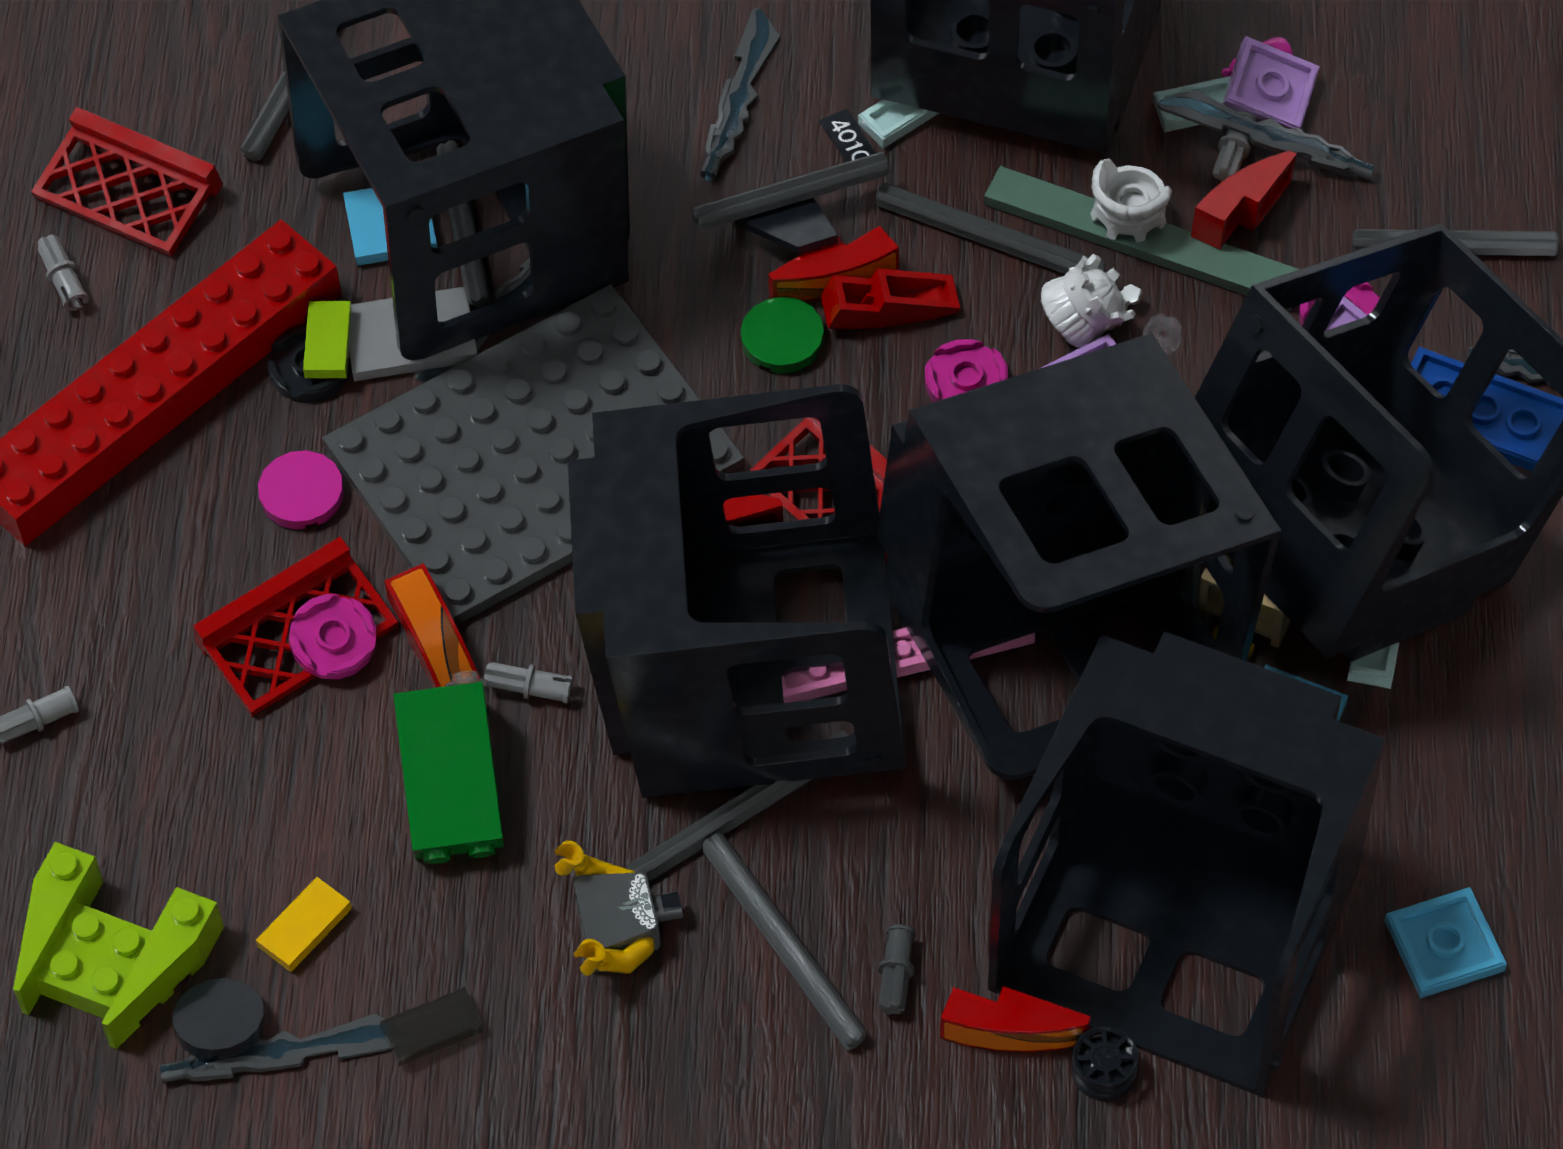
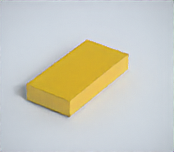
(303, 924)

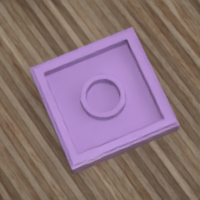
(1270, 84)

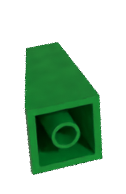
(449, 772)

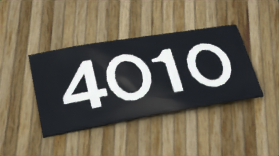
(847, 135)

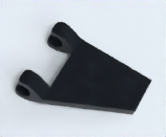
(793, 226)

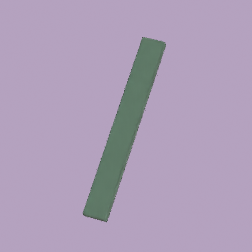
(1169, 247)

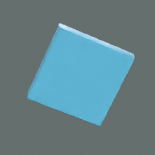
(368, 226)
(1445, 942)

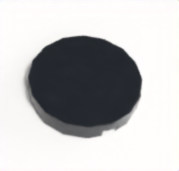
(287, 374)
(218, 1018)

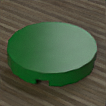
(782, 334)

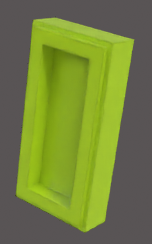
(327, 339)

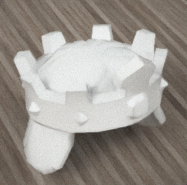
(1128, 199)
(1087, 302)

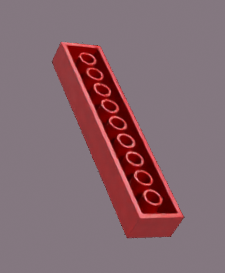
(158, 378)

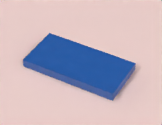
(1509, 415)

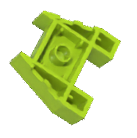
(99, 958)

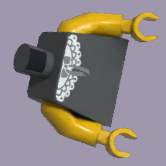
(614, 912)

